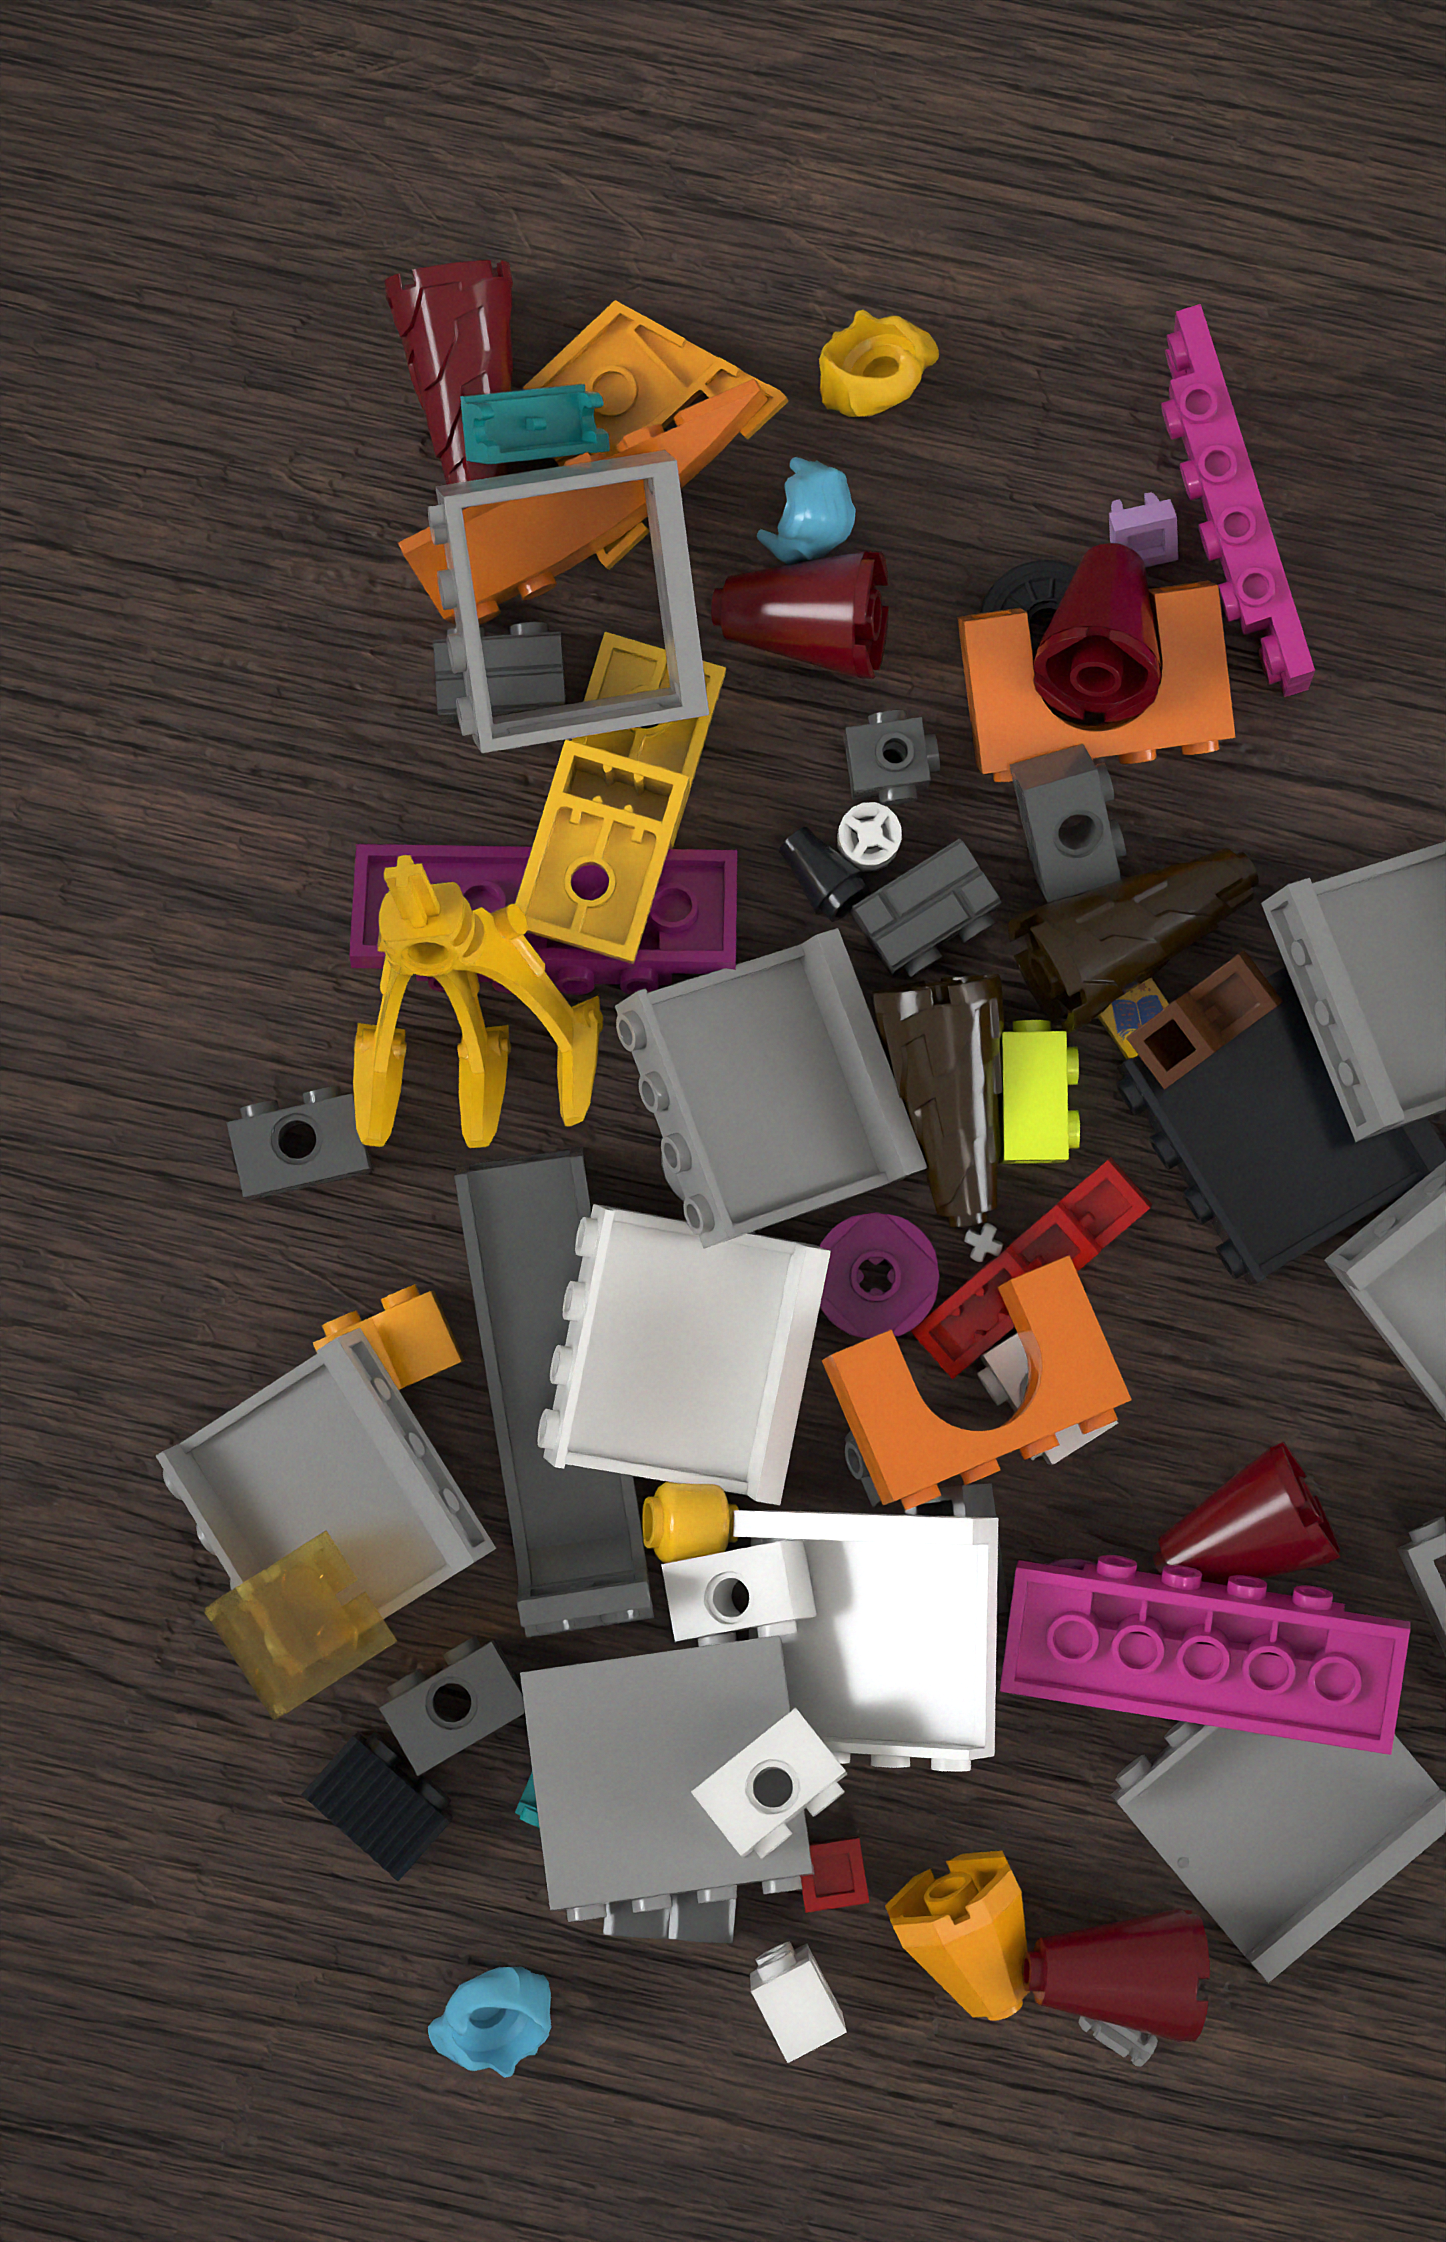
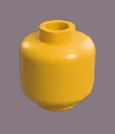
(687, 1521)

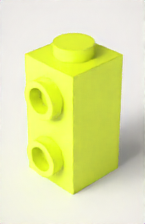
(1035, 1094)

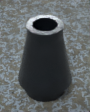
(824, 874)

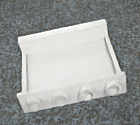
(683, 1354)
(898, 1636)

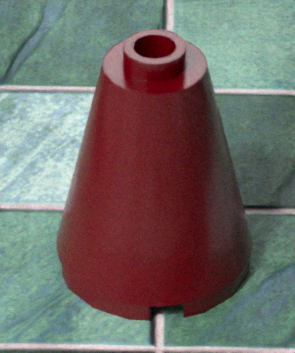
(811, 611)
(1101, 640)
(1253, 1525)
(1126, 1973)

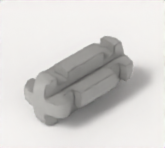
(983, 1242)
(1122, 2040)

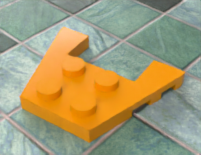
(643, 381)

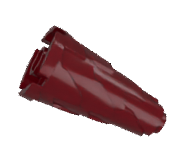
(455, 346)

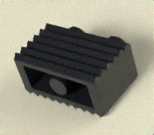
(379, 1803)

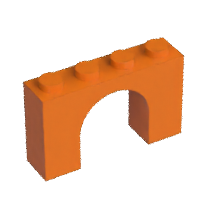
(1016, 724)
(1068, 1384)

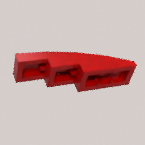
(1075, 1226)

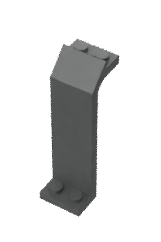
(574, 1525)

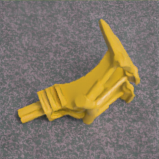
(438, 935)

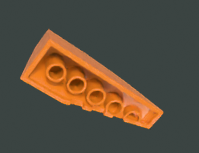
(531, 540)

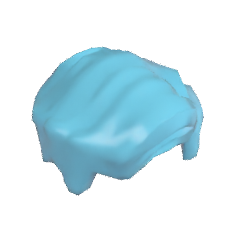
(815, 514)
(494, 2020)

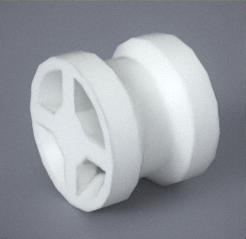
(874, 827)

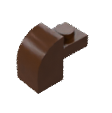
(1204, 1019)

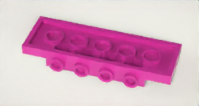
(1232, 502)
(1205, 1652)

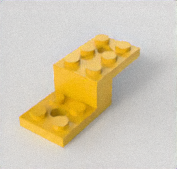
(614, 808)

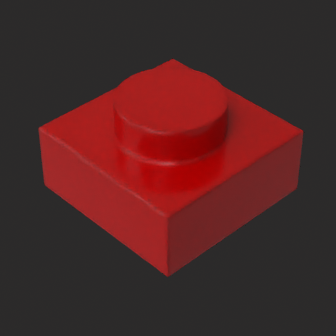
(837, 1877)

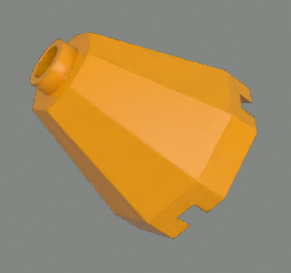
(967, 1931)

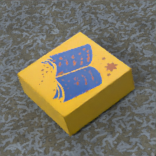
(1131, 1012)

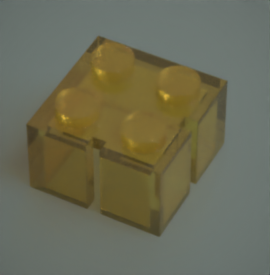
(294, 1631)

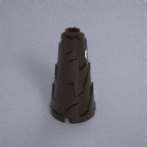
(1122, 933)
(950, 1077)

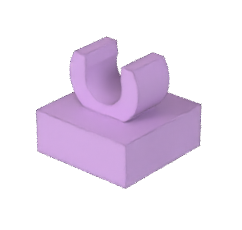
(1146, 529)

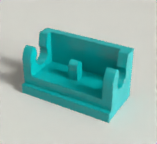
(532, 424)

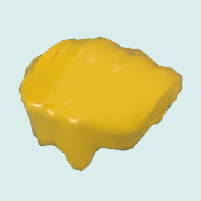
(874, 364)

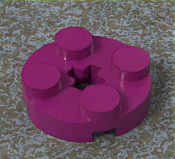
(912, 1275)

